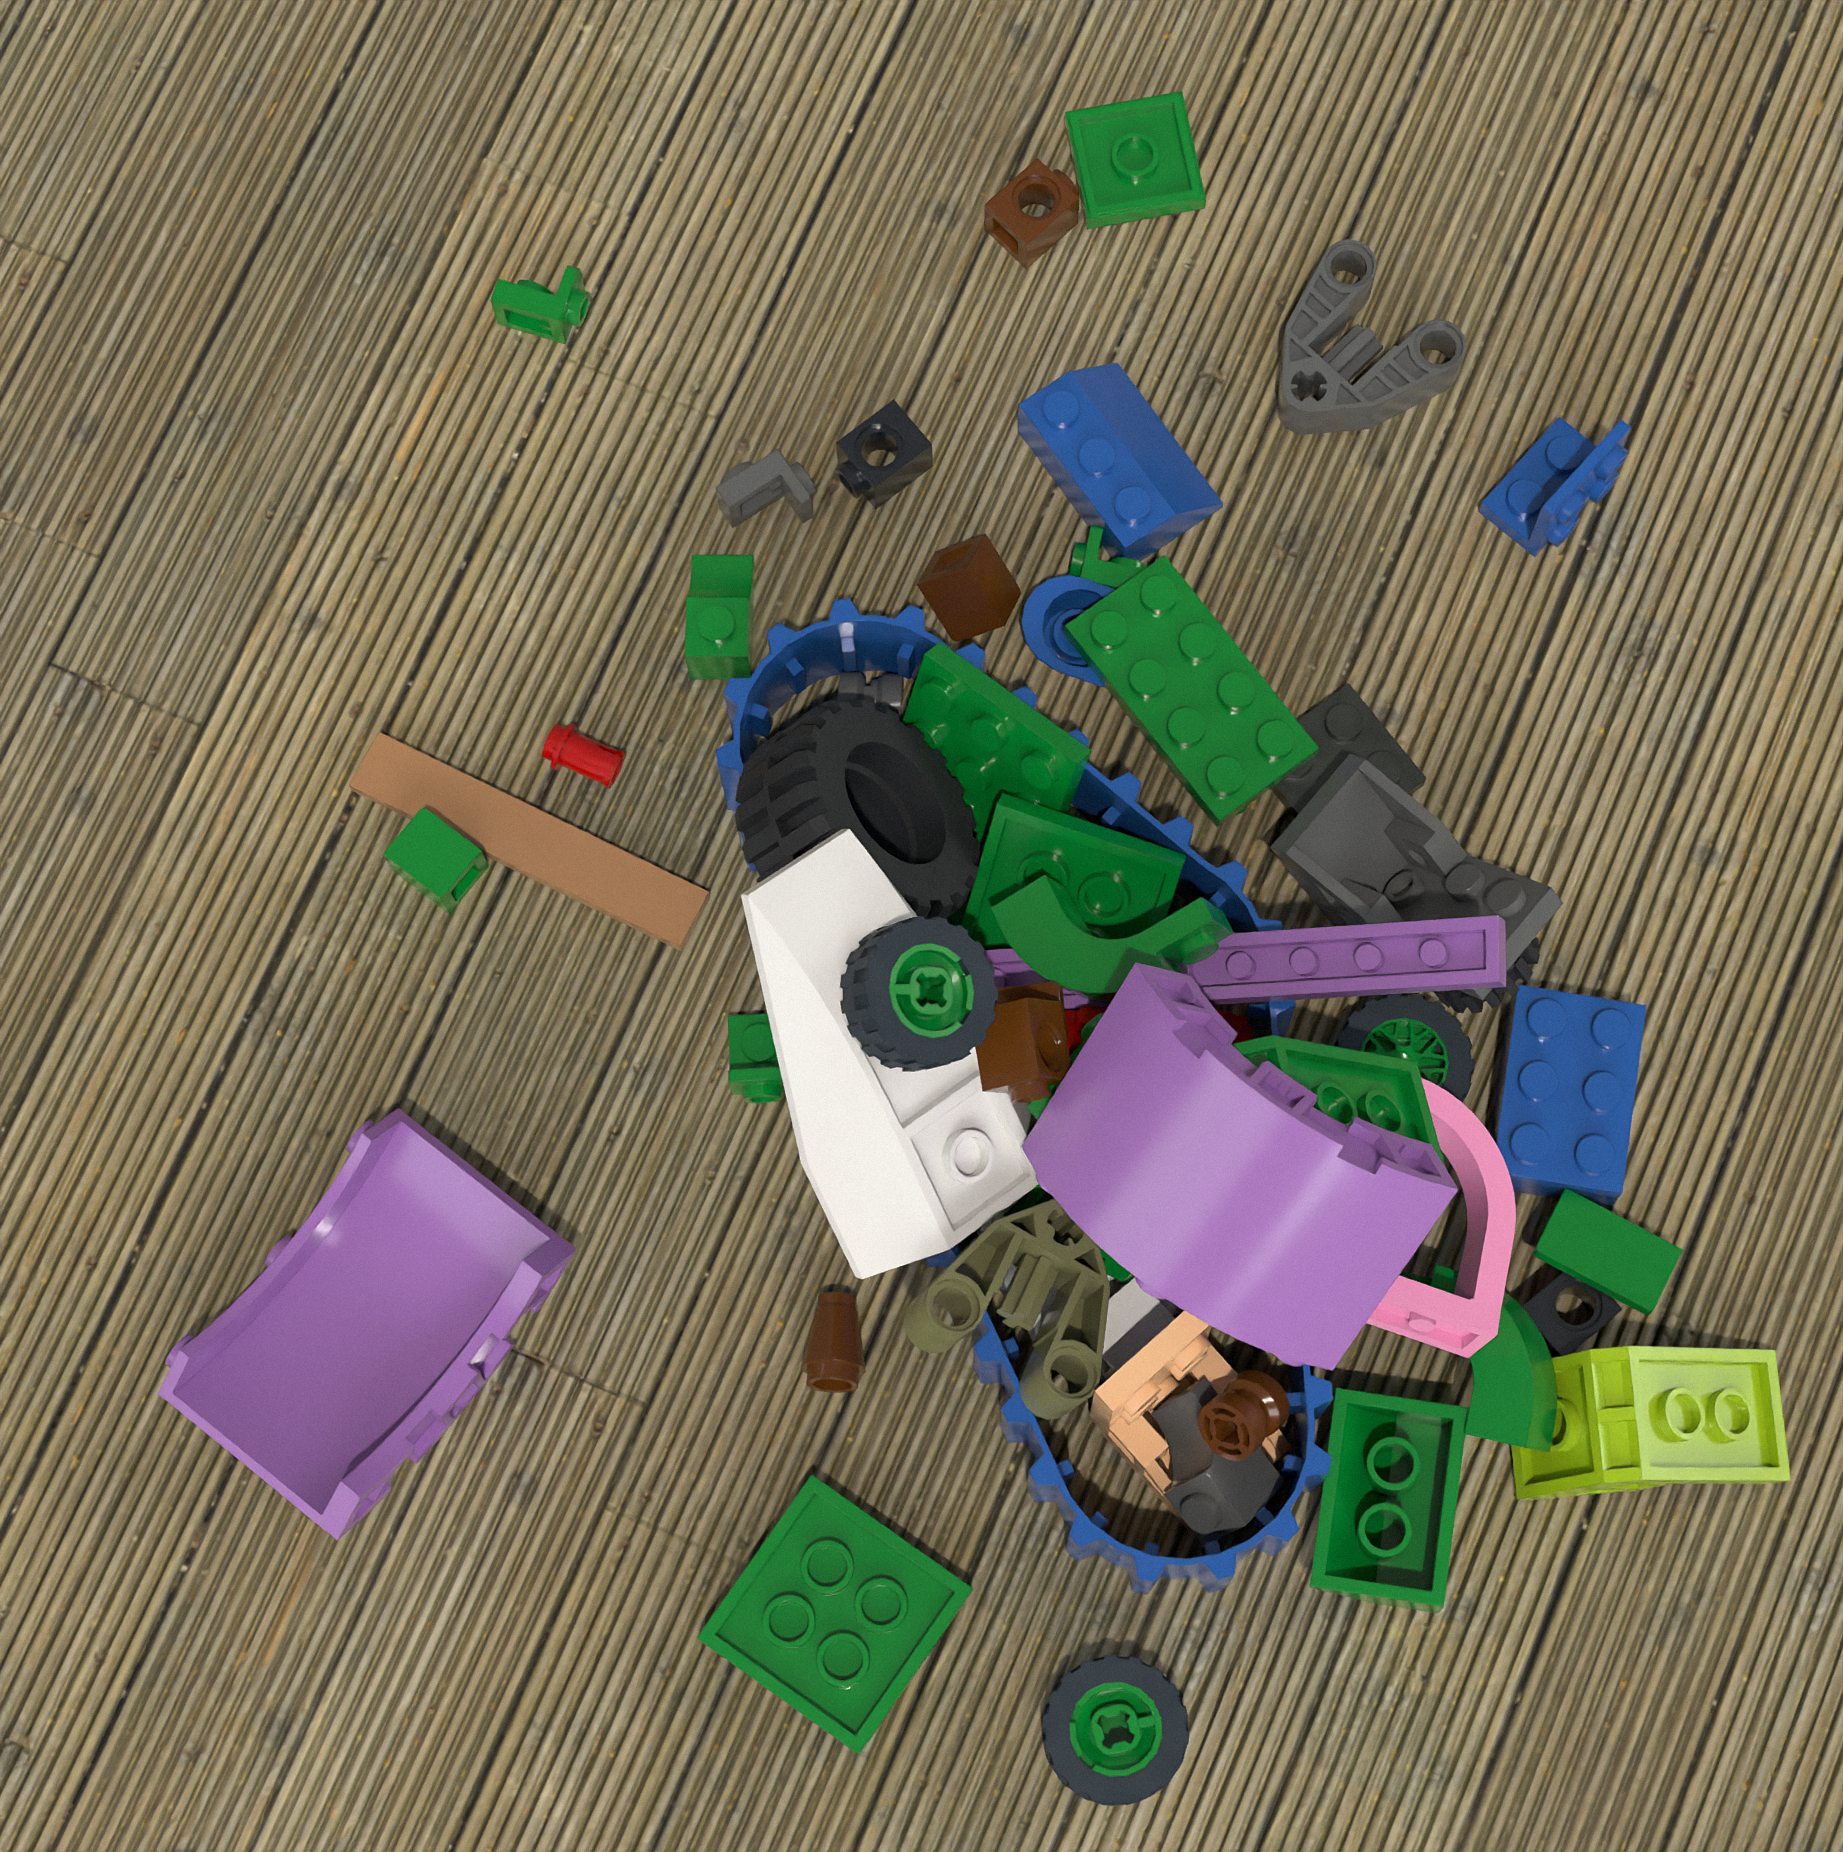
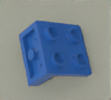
(1553, 483)

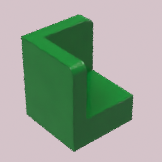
(436, 860)

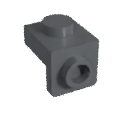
(755, 486)

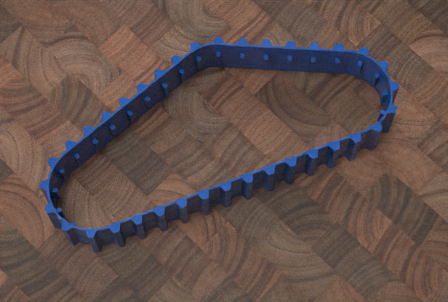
(898, 647)

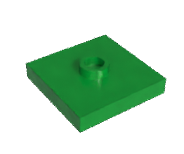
(1134, 160)

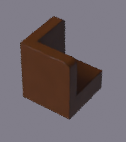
(969, 588)

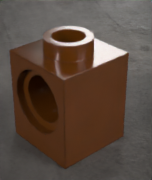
(1029, 236)
(1024, 1050)

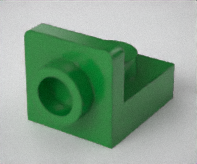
(536, 311)
(1087, 563)
(753, 1059)

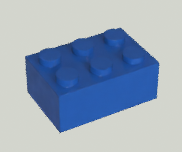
(1567, 1092)

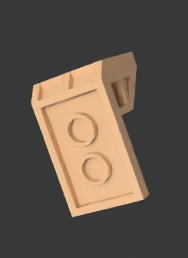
(1158, 1371)

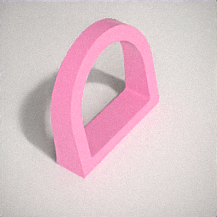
(1472, 1314)

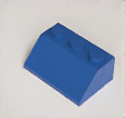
(1115, 460)

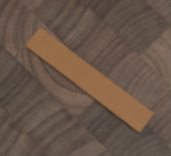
(533, 841)

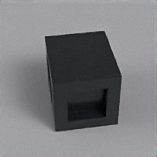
(889, 431)
(1564, 1337)

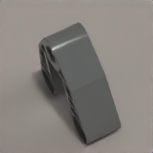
(1388, 388)

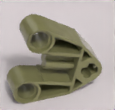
(1047, 1254)

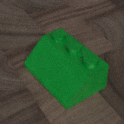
(1389, 1500)

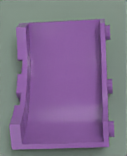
(1229, 1179)
(382, 1328)

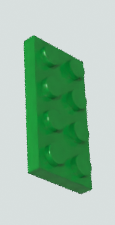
(1191, 691)

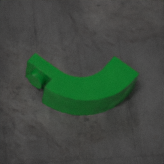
(1056, 943)
(1511, 1376)

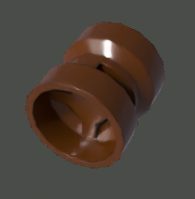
(1243, 1415)

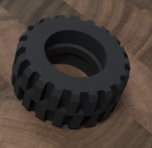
(868, 775)

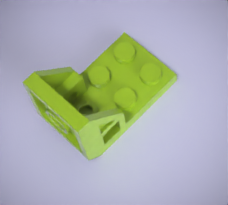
(1659, 1420)

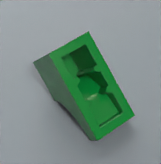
(720, 617)

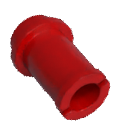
(582, 755)

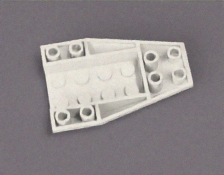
(891, 1153)

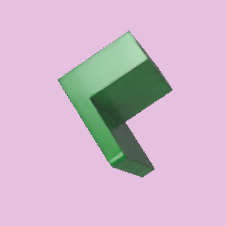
(1606, 1252)

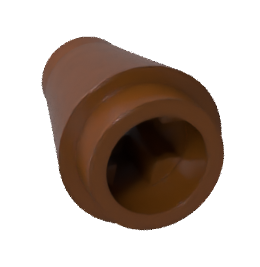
(834, 1345)

